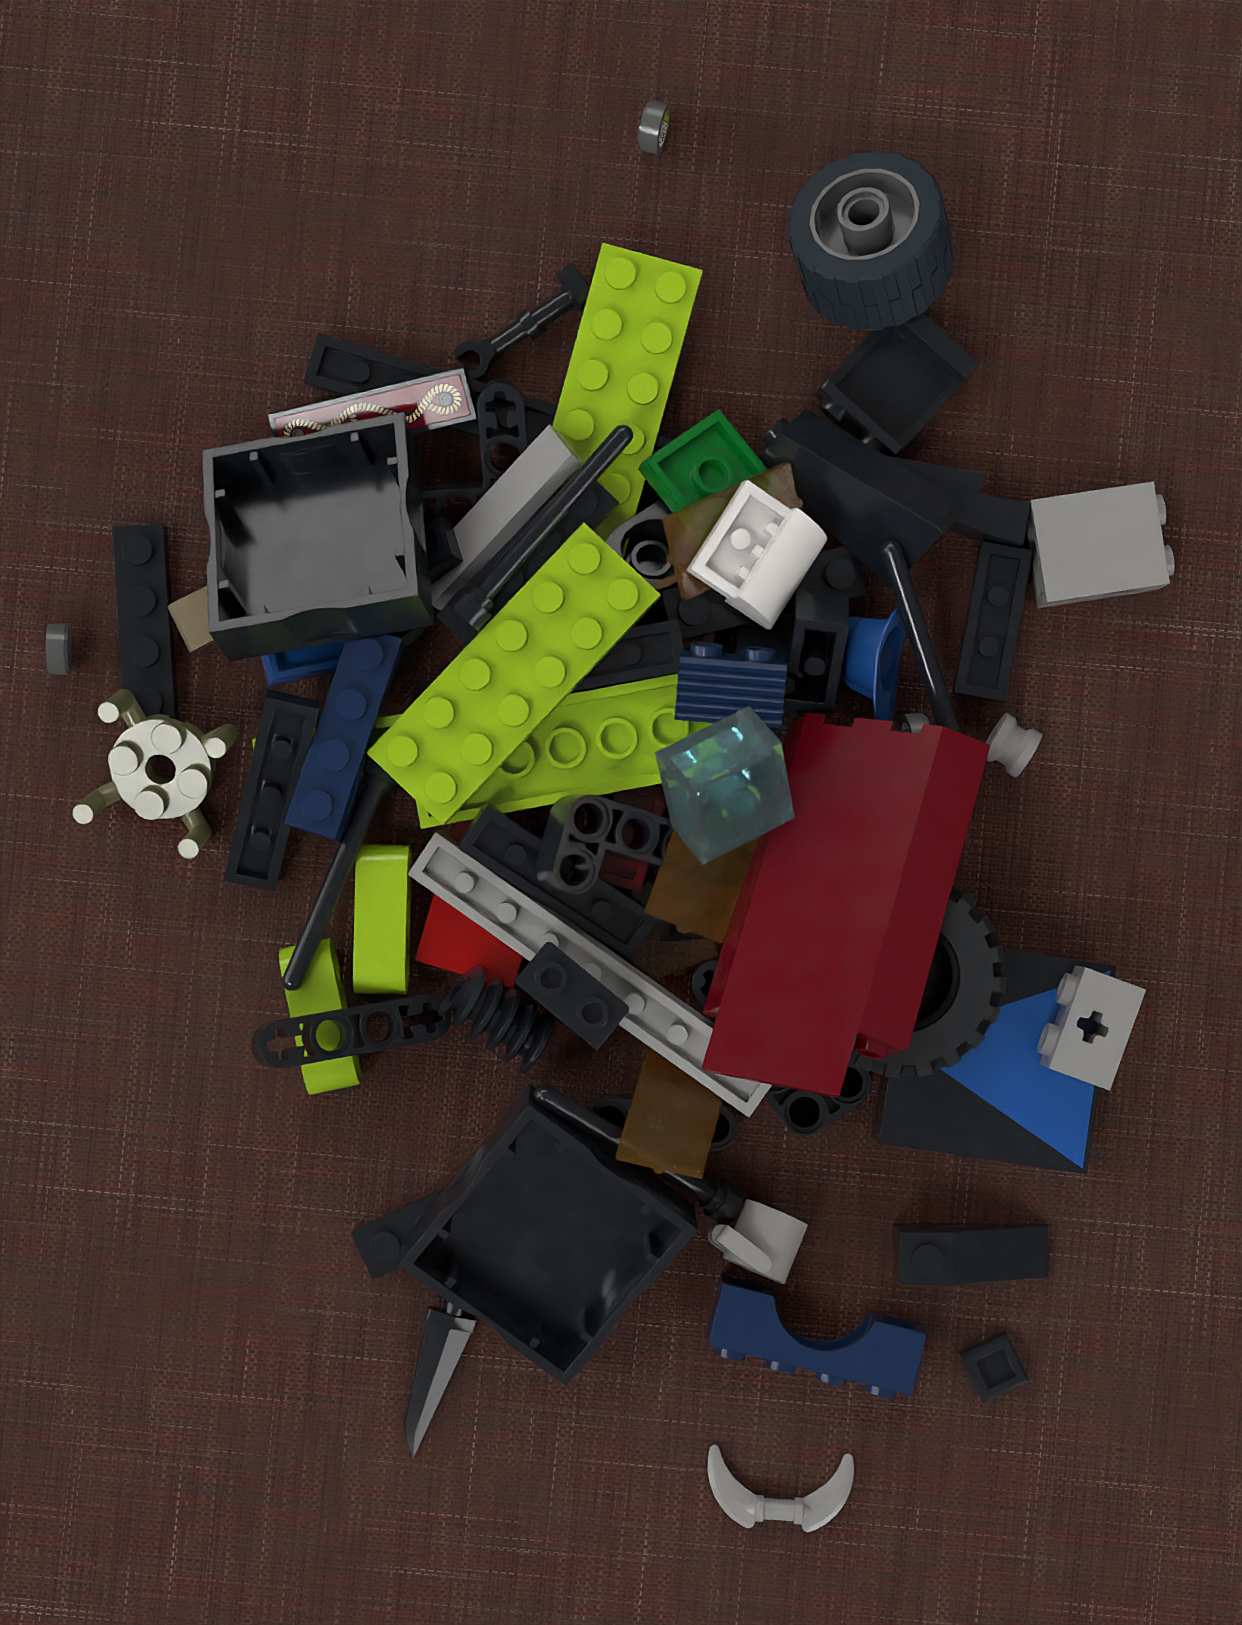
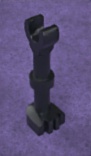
(528, 323)

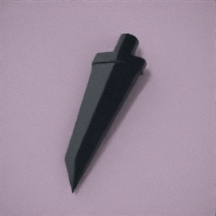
(440, 1349)

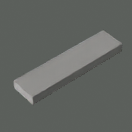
(507, 508)

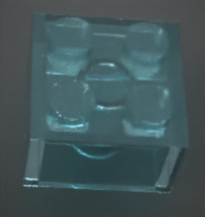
(725, 784)

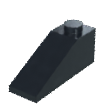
(968, 1253)

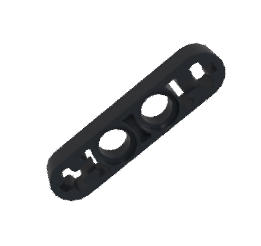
(352, 1031)

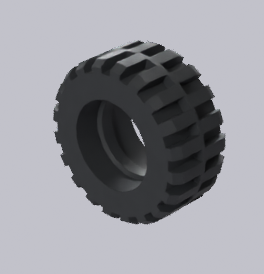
(969, 1005)

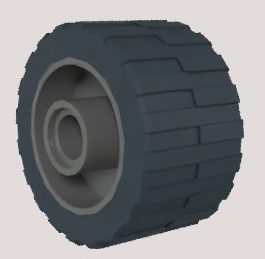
(871, 240)

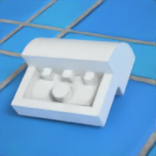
(758, 553)

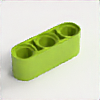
(382, 919)
(320, 993)

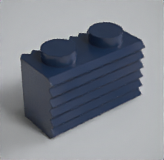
(720, 684)

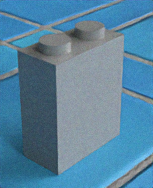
(1098, 544)

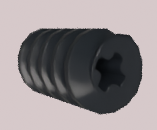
(499, 1016)

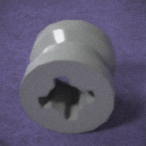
(1012, 744)

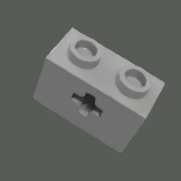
(1108, 1004)

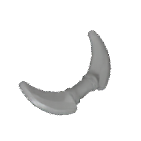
(808, 1511)

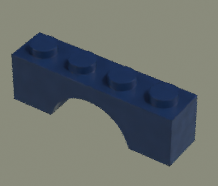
(343, 735)
(877, 1353)

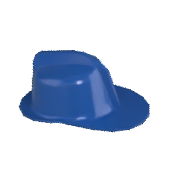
(872, 660)

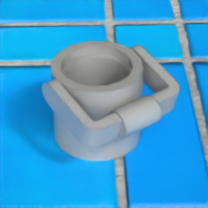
(760, 1241)

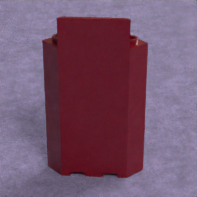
(842, 903)

